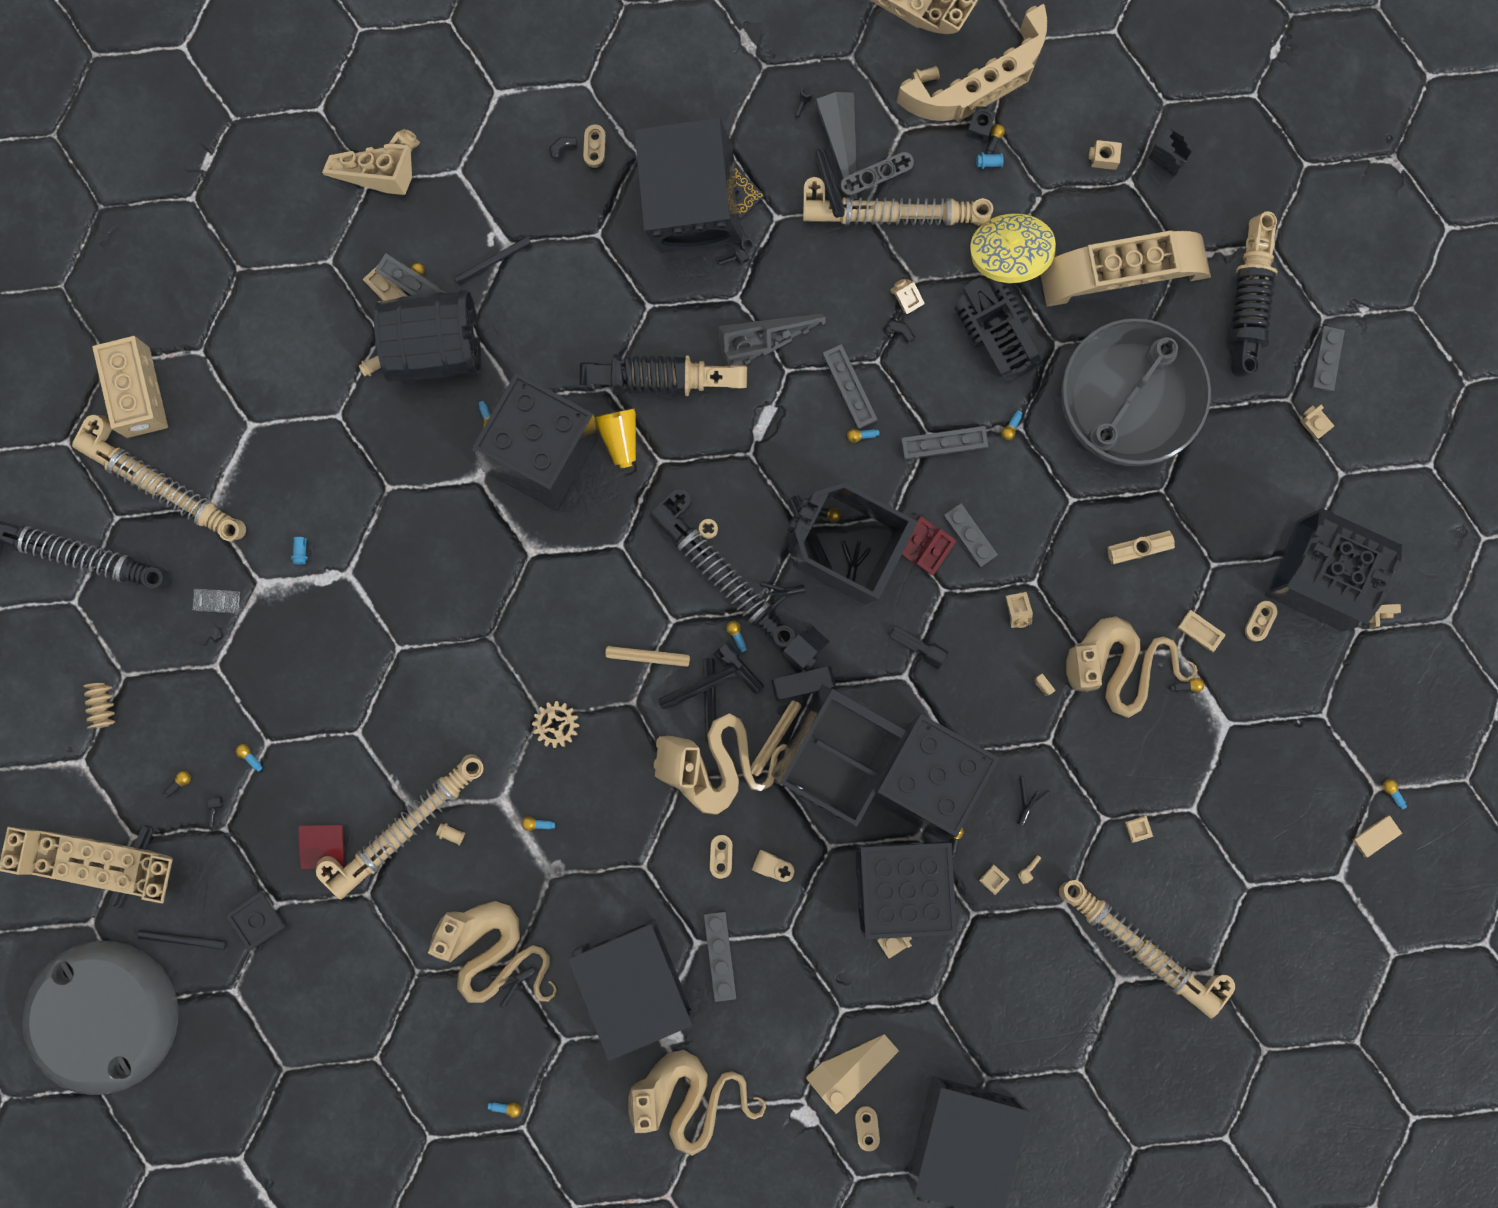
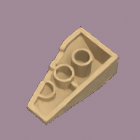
(379, 169)
(848, 1073)

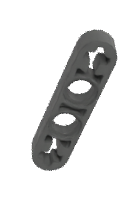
(877, 176)

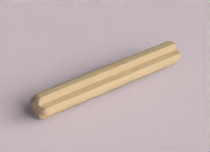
(647, 656)
(775, 737)

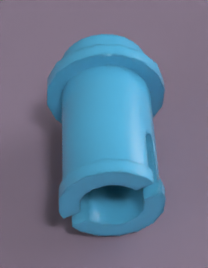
(989, 160)
(299, 550)

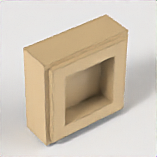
(1044, 685)
(1138, 829)
(994, 879)

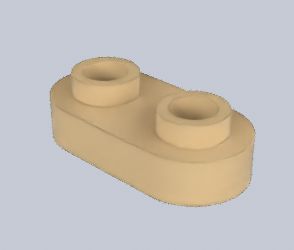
(594, 147)
(1261, 622)
(721, 856)
(867, 1128)

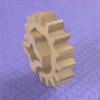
(559, 734)

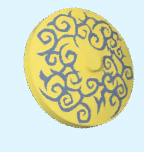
(1013, 248)

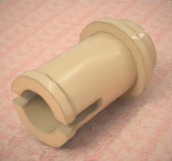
(927, 74)
(370, 366)
(450, 834)

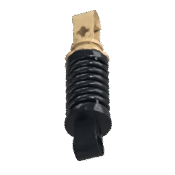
(1253, 296)
(660, 376)

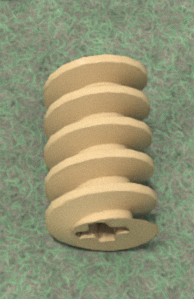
(99, 705)

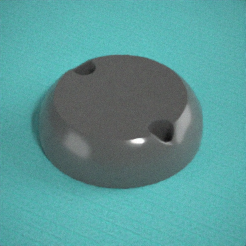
(1135, 393)
(98, 1017)

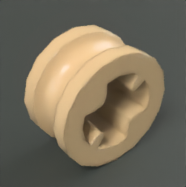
(708, 522)

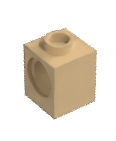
(1113, 149)

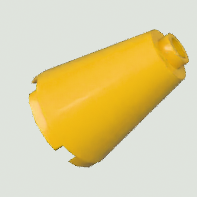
(619, 436)

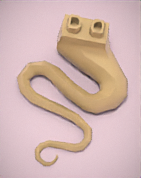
(1088, 660)
(683, 767)
(461, 930)
(651, 1096)

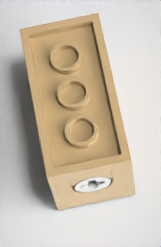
(130, 387)

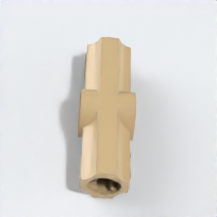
(1153, 544)

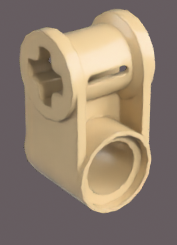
(769, 865)

